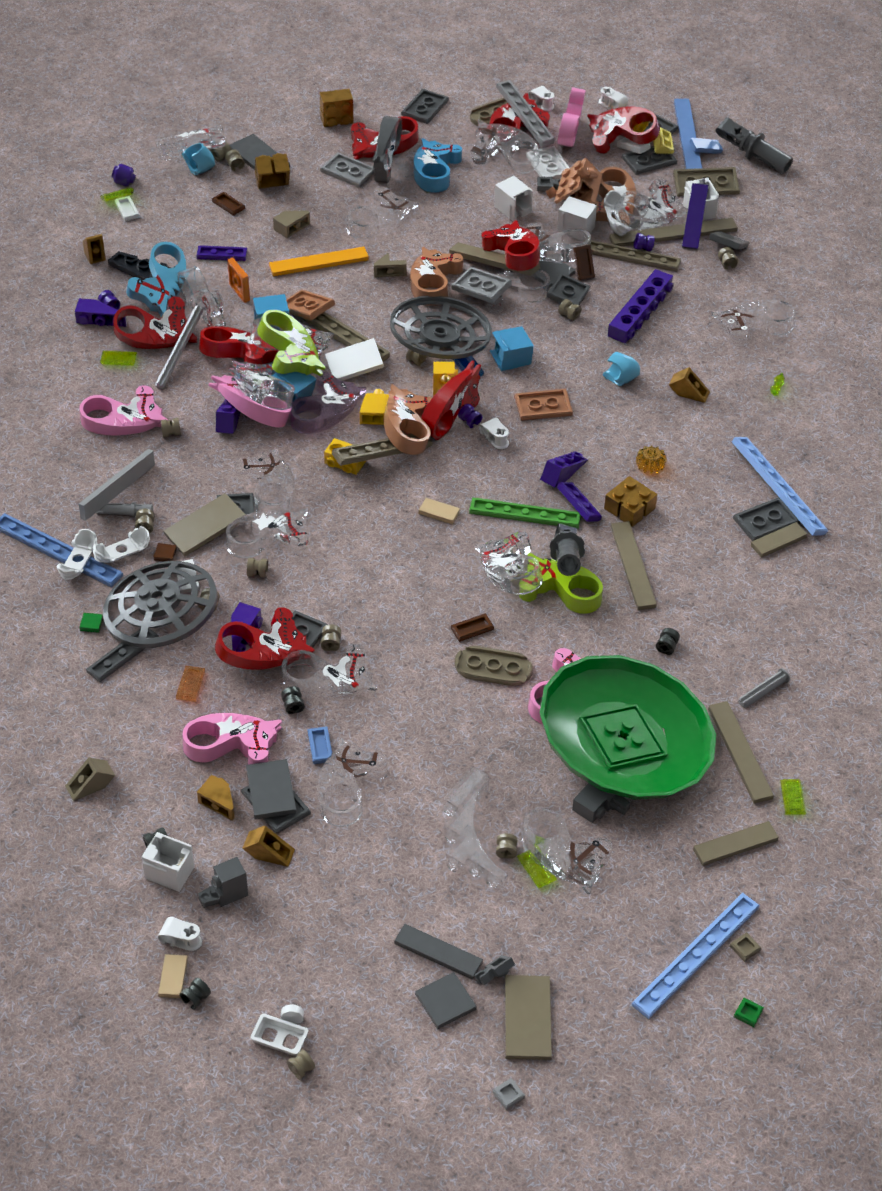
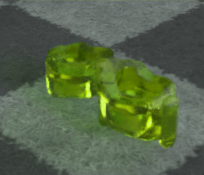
(778, 383)

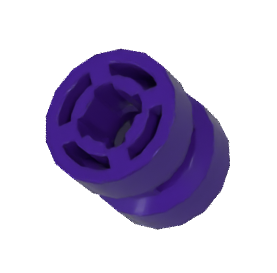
(644, 242)
(109, 299)
(469, 415)

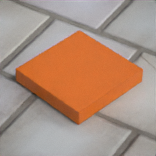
(238, 280)

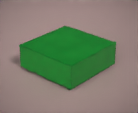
(91, 622)
(748, 1012)

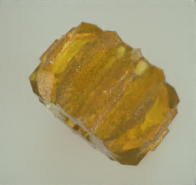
(651, 459)

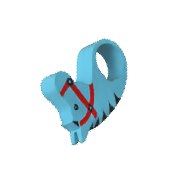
(158, 290)

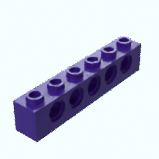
(640, 306)

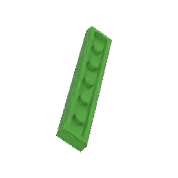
(524, 512)

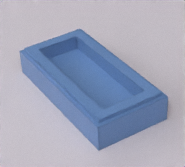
(706, 145)
(319, 744)

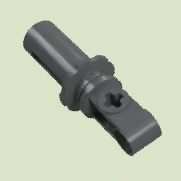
(754, 145)
(567, 549)

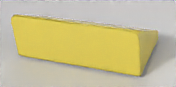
(663, 143)

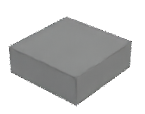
(508, 1093)

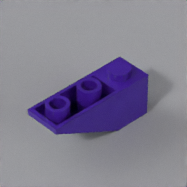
(96, 313)
(227, 418)
(562, 468)
(249, 615)

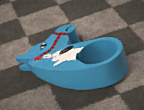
(432, 160)

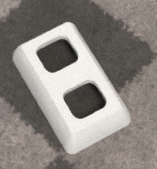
(283, 1028)

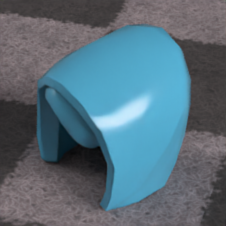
(198, 158)
(623, 369)

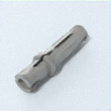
(123, 509)

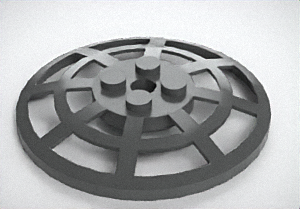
(440, 332)
(151, 607)

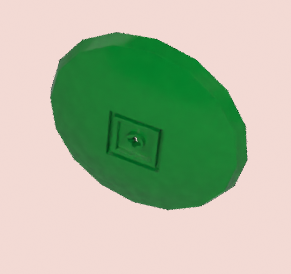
(618, 696)

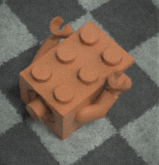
(579, 182)

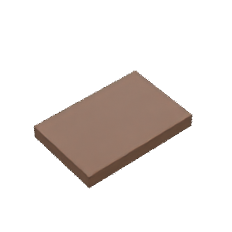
(308, 304)
(543, 404)

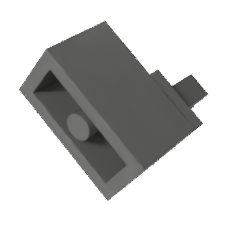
(593, 803)
(226, 885)

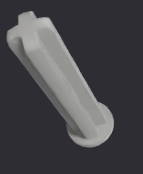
(764, 688)

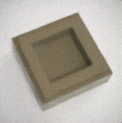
(745, 946)

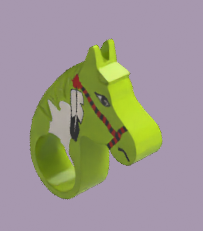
(295, 344)

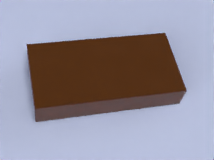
(228, 203)
(584, 262)
(472, 627)

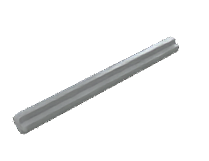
(179, 347)

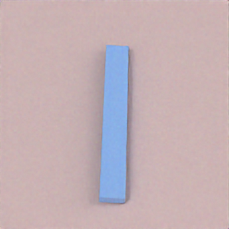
(780, 486)
(695, 955)

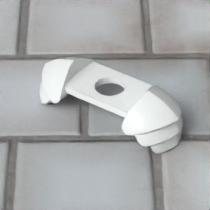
(609, 202)
(137, 541)
(83, 547)

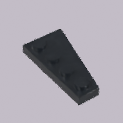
(132, 265)

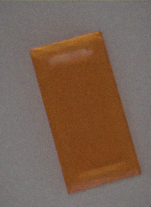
(190, 683)

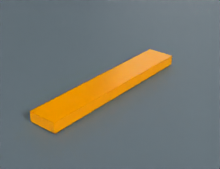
(318, 261)

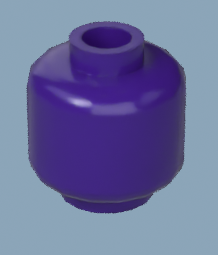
(123, 175)

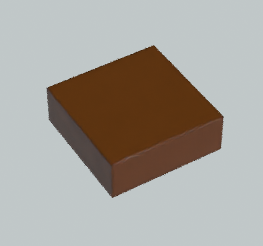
(164, 552)

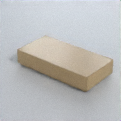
(439, 511)
(173, 976)

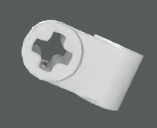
(542, 97)
(613, 99)
(495, 433)
(179, 933)

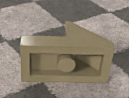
(388, 268)

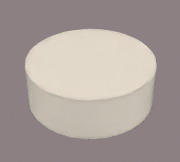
(292, 1014)

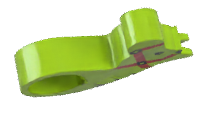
(564, 584)

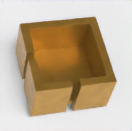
(336, 107)
(272, 170)
(635, 500)

